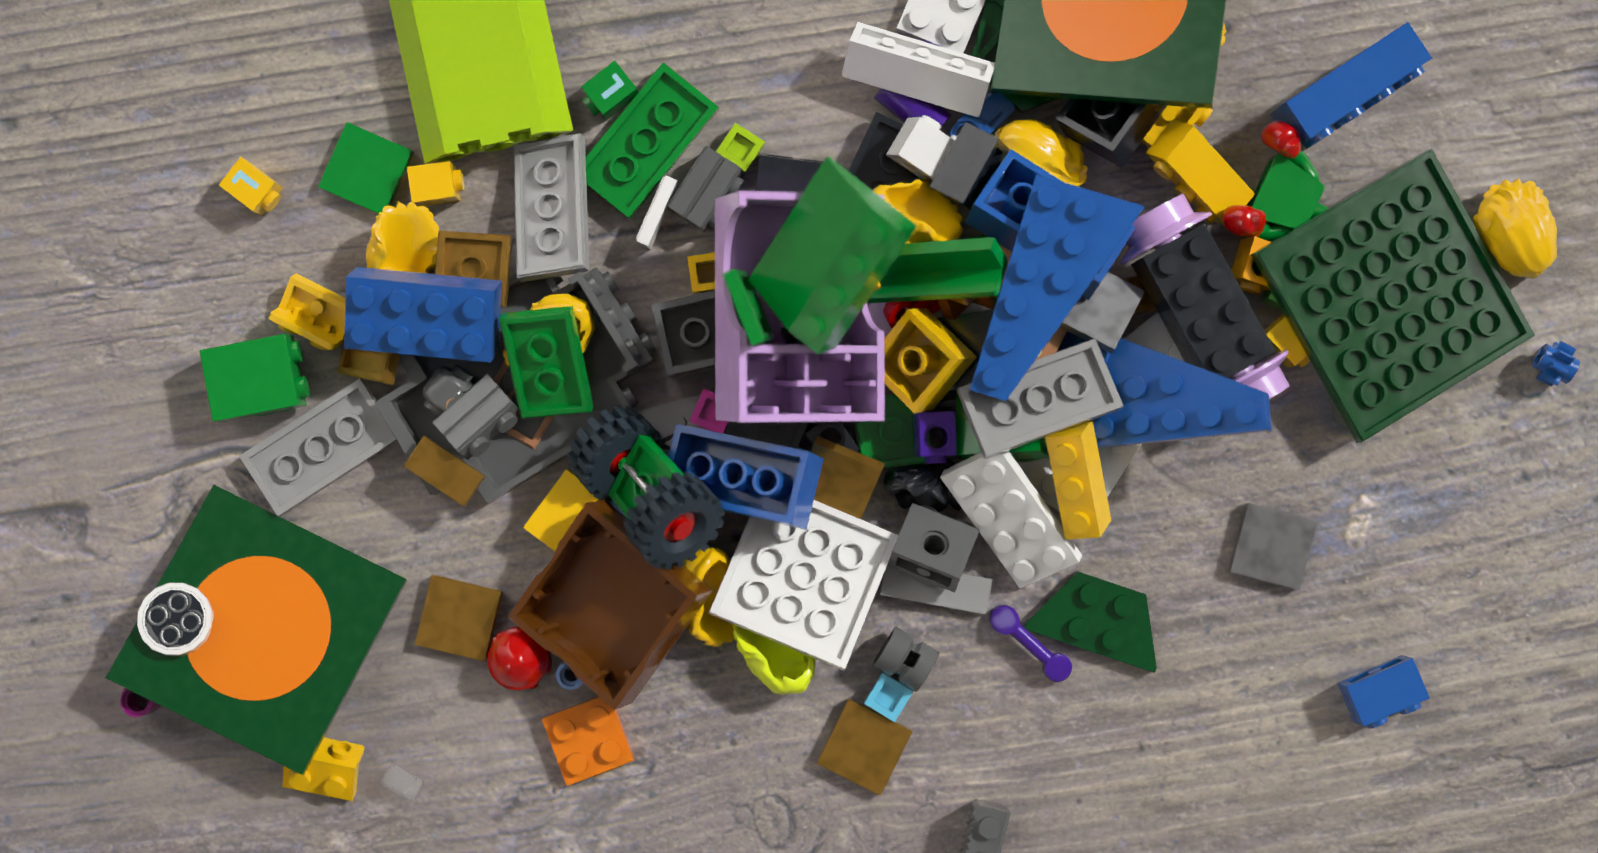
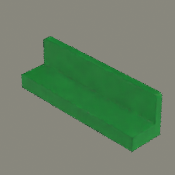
(944, 271)

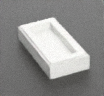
(656, 212)

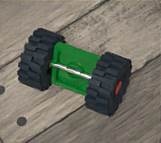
(666, 510)

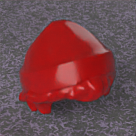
(517, 660)

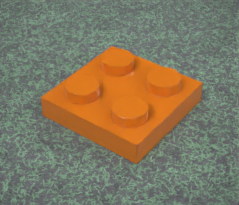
(587, 740)

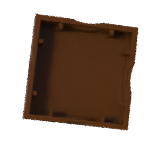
(608, 606)

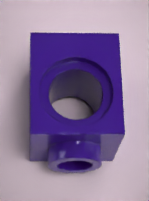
(946, 424)

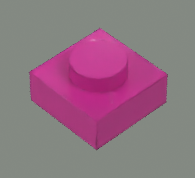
(705, 415)

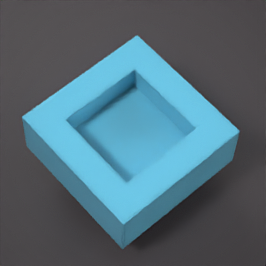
(888, 696)

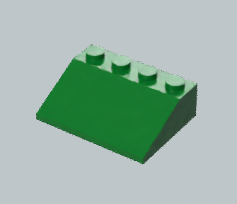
(830, 256)

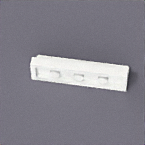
(917, 69)

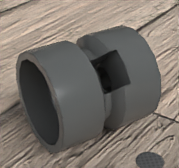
(895, 651)

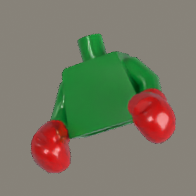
(1285, 192)

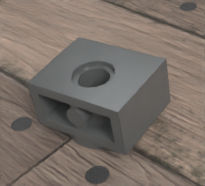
(928, 528)

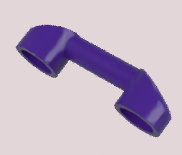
(1006, 621)

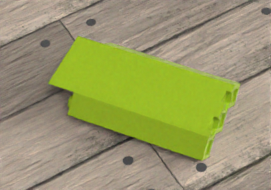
(480, 74)

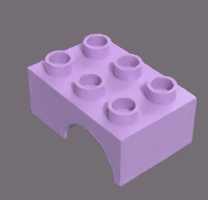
(776, 378)

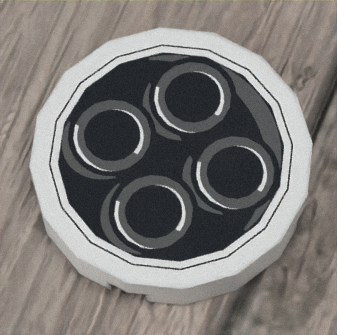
(175, 619)

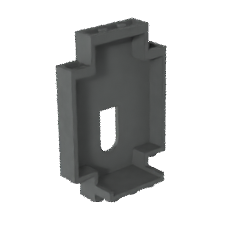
(610, 358)

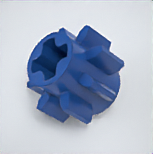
(1556, 363)

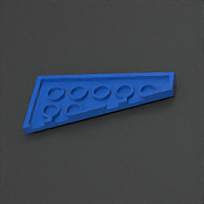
(1055, 257)

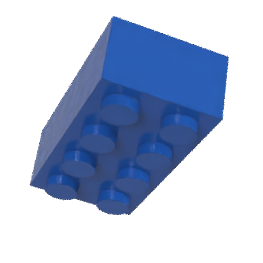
(1357, 82)
(1003, 204)
(422, 314)
(750, 474)

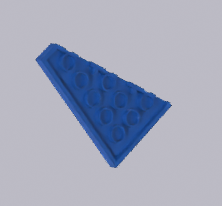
(1172, 399)

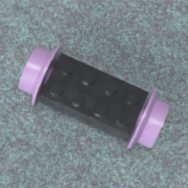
(1202, 298)

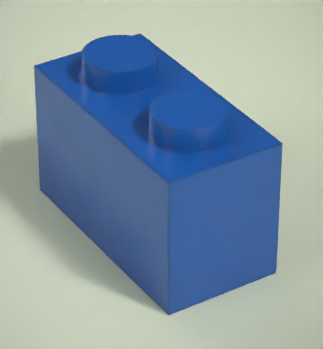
(1384, 691)

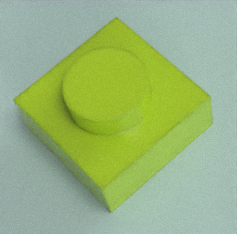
(741, 147)

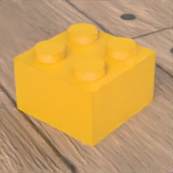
(923, 360)

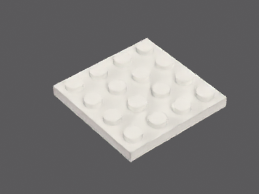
(806, 584)

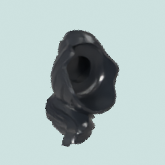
(920, 486)

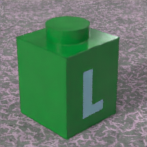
(608, 91)

